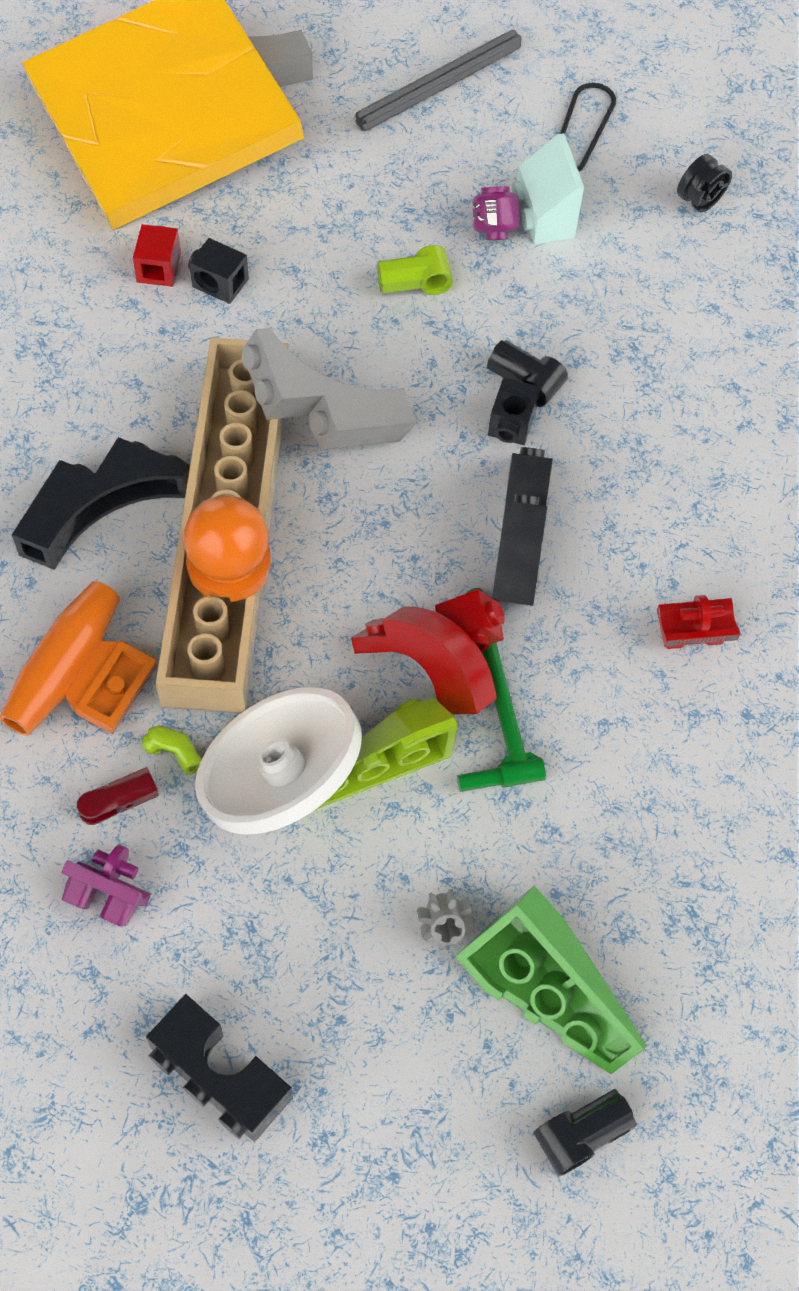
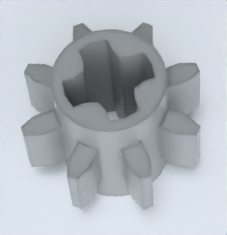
(445, 919)

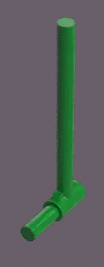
(519, 766)

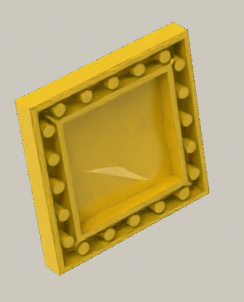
(162, 104)

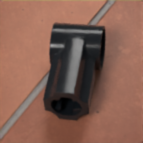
(516, 364)
(575, 1136)

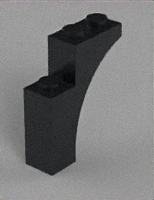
(78, 498)
(522, 527)

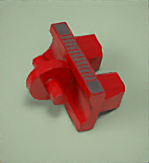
(697, 622)

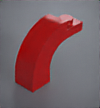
(441, 648)

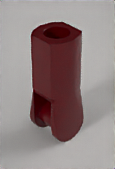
(116, 797)

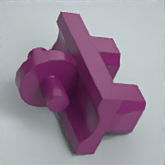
(122, 897)

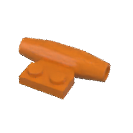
(75, 664)

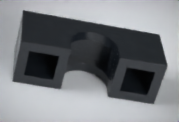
(245, 1099)

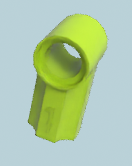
(425, 270)

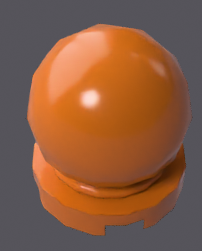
(227, 548)

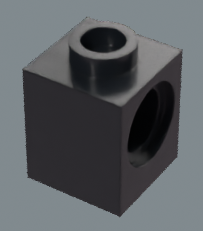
(218, 270)
(516, 399)

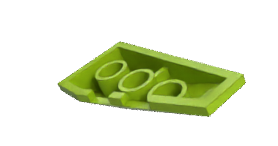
(400, 744)

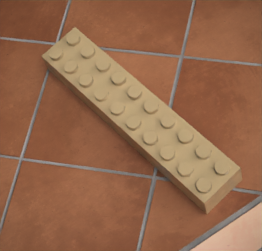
(234, 454)

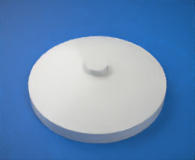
(278, 760)

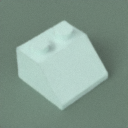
(550, 192)

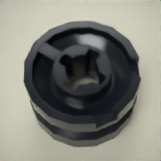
(704, 183)

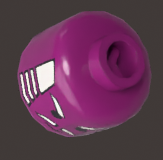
(496, 212)

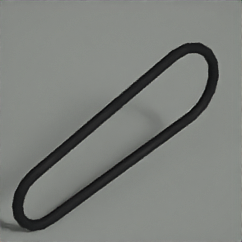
(603, 123)

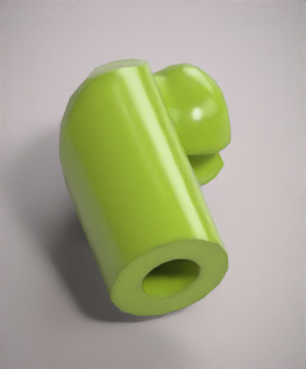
(173, 741)

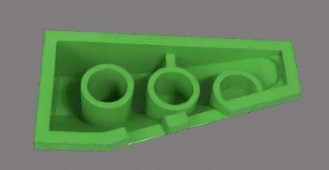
(545, 972)

